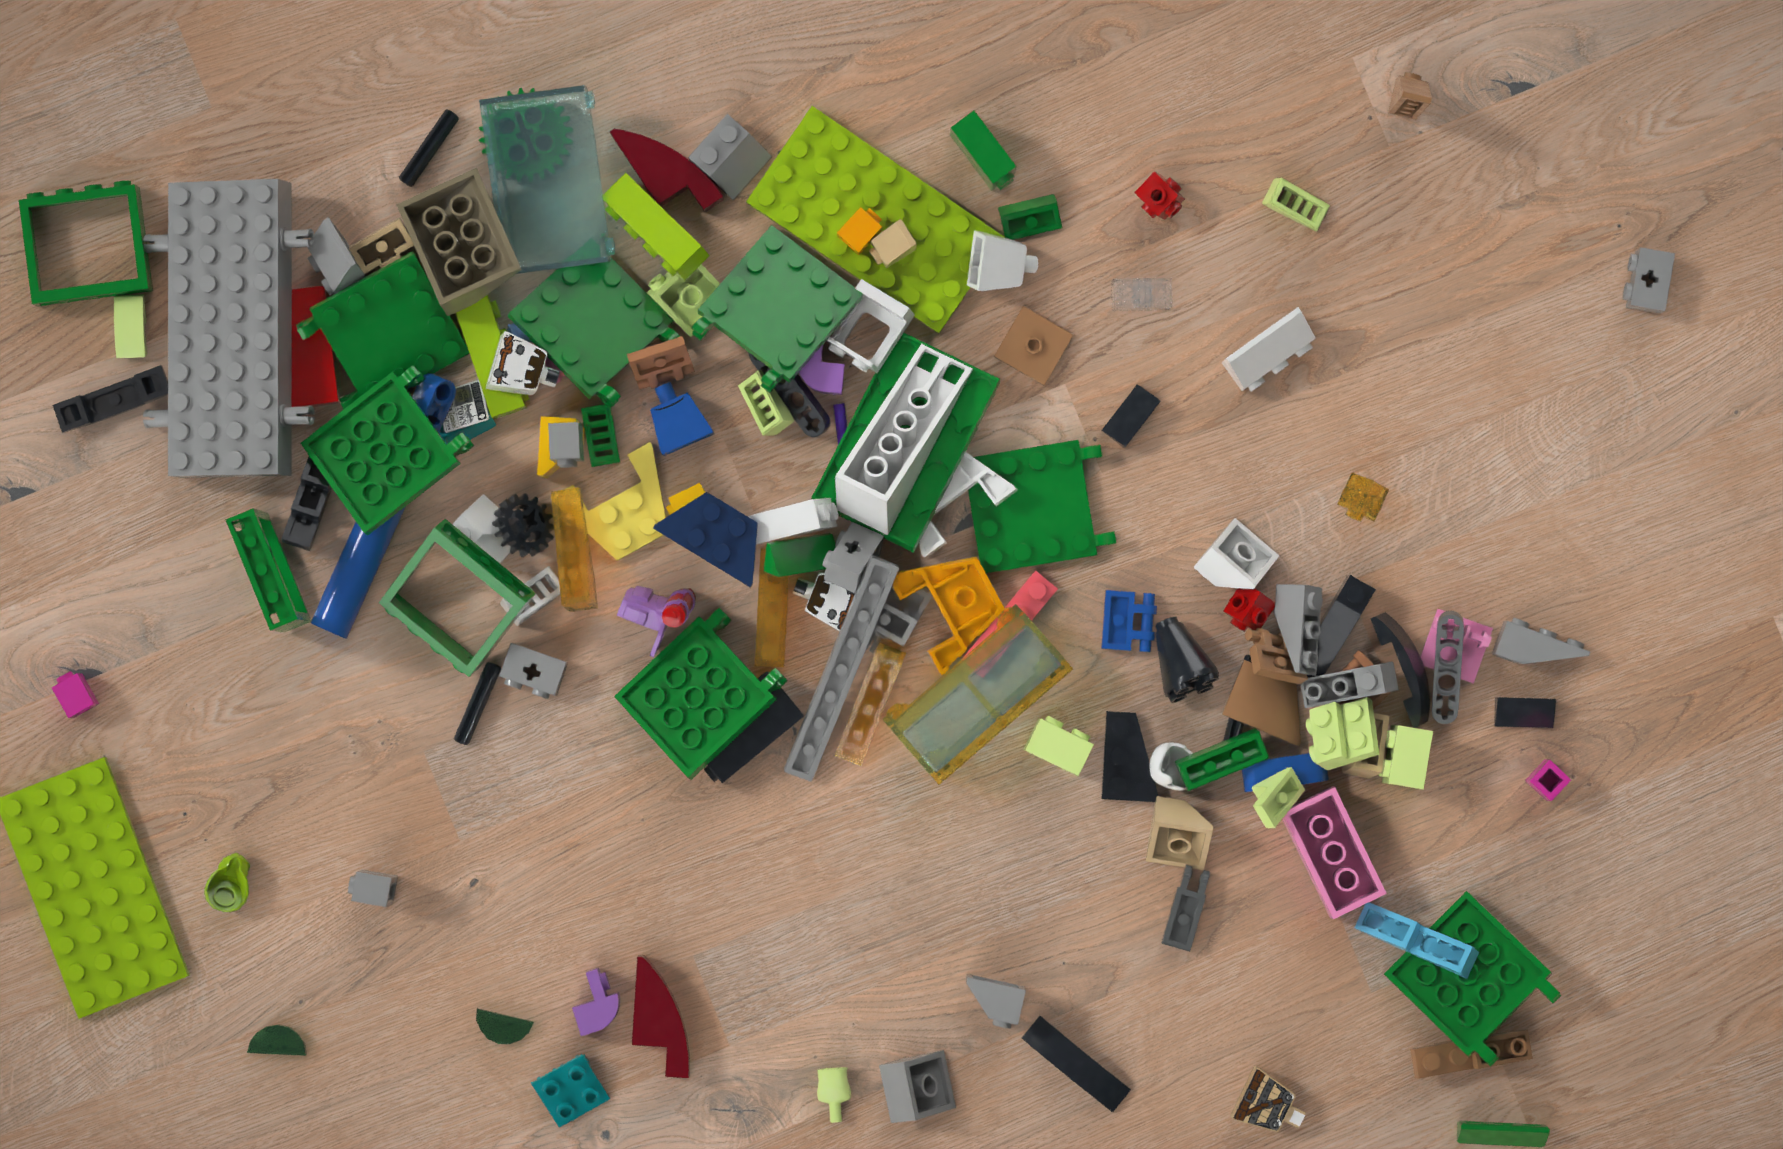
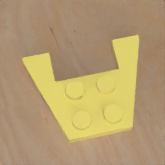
(629, 518)

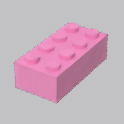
(1333, 853)

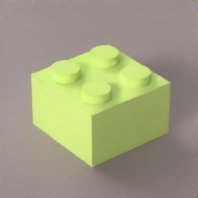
(1058, 745)
(1406, 756)

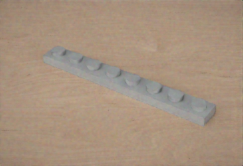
(841, 668)

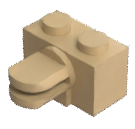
(382, 246)

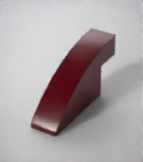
(665, 170)
(659, 1020)

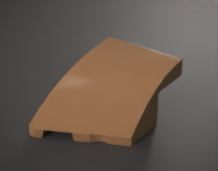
(1265, 704)

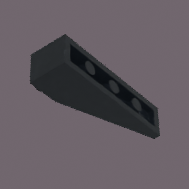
(1341, 619)

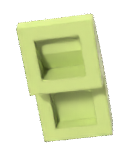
(130, 326)

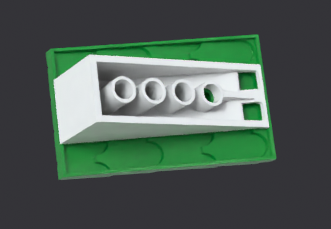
(906, 441)

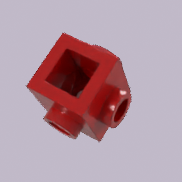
(1160, 196)
(1249, 609)

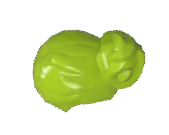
(228, 885)

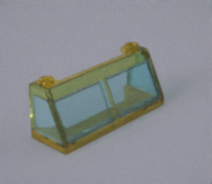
(978, 695)

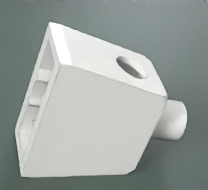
(998, 262)

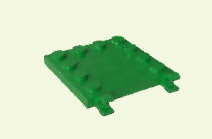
(778, 306)
(590, 323)
(386, 326)
(383, 451)
(1045, 517)
(697, 695)
(1496, 987)

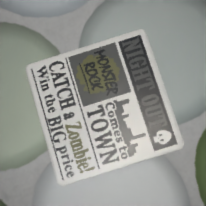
(467, 407)

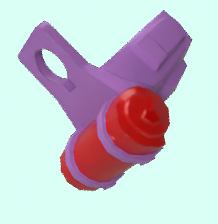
(657, 611)

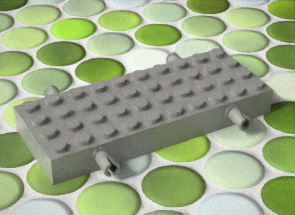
(229, 328)

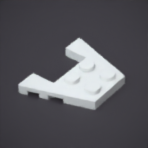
(966, 476)

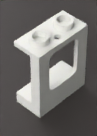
(884, 309)

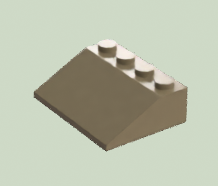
(459, 241)

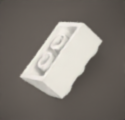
(1270, 350)

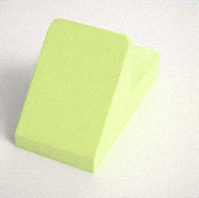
(1277, 796)

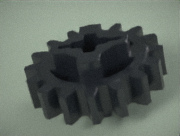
(523, 525)

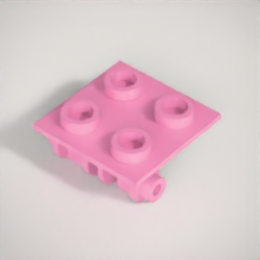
(1475, 641)

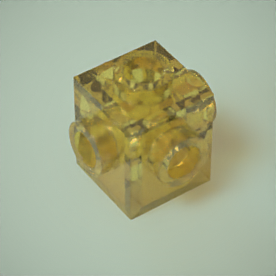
(1362, 498)

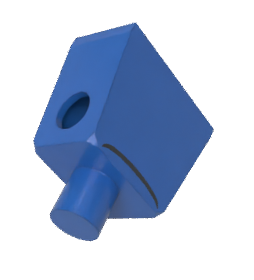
(677, 420)

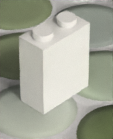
(795, 520)

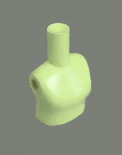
(833, 1090)

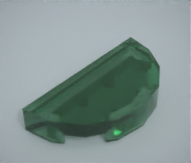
(502, 1027)
(277, 1040)

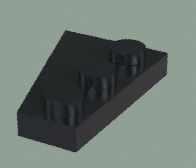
(1126, 760)

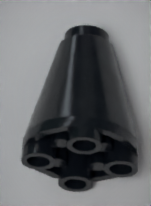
(1182, 661)

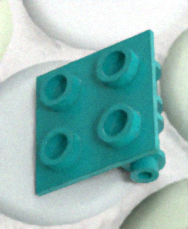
(570, 1090)

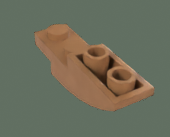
(1448, 1058)

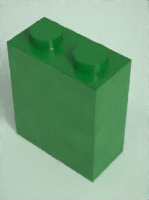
(983, 151)

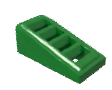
(603, 460)

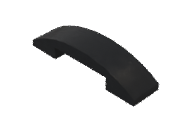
(112, 400)
(1419, 703)
(1076, 1064)

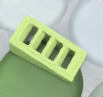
(1271, 202)
(757, 408)

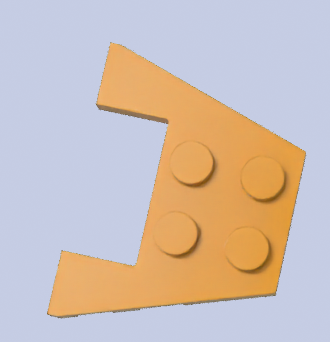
(963, 598)

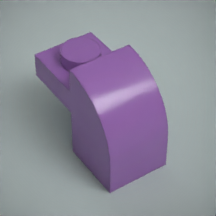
(823, 376)
(602, 1010)

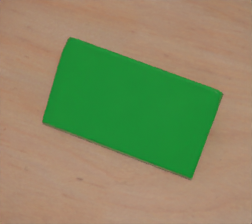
(1030, 217)

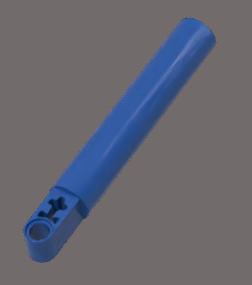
(365, 552)

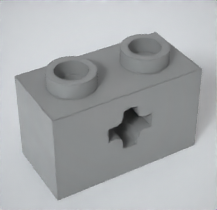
(1659, 266)
(566, 443)
(851, 556)
(551, 670)
(373, 888)

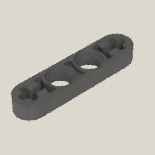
(1445, 667)

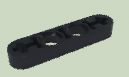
(785, 392)

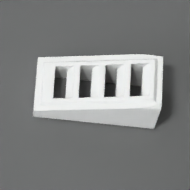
(552, 579)

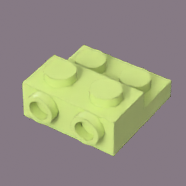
(683, 297)
(1342, 733)

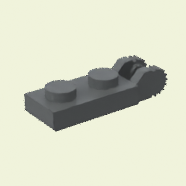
(1185, 912)

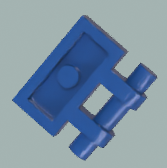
(1118, 621)

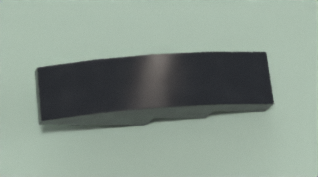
(307, 508)

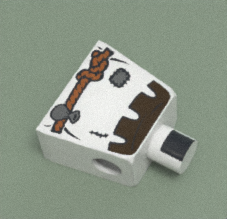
(519, 367)
(825, 600)

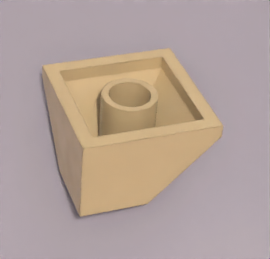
(1178, 834)

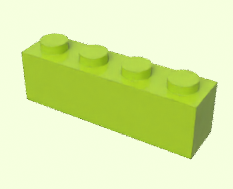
(655, 226)
(482, 338)

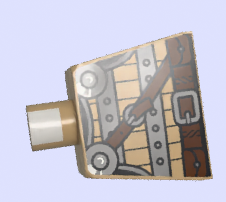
(1266, 1103)

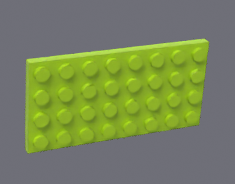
(832, 173)
(92, 887)

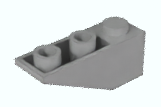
(1299, 622)
(1527, 646)
(1349, 684)

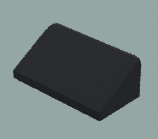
(1131, 416)
(1524, 712)

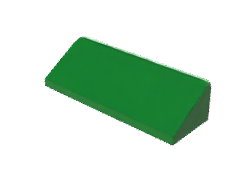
(798, 555)
(1222, 759)
(1502, 1133)

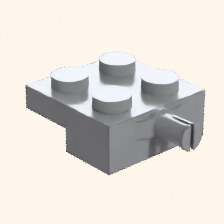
(899, 617)

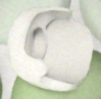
(1163, 765)

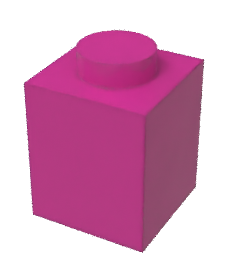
(74, 694)
(1548, 780)

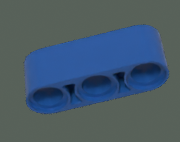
(1302, 764)

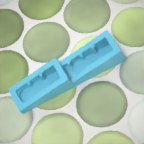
(1417, 939)

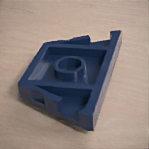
(715, 534)

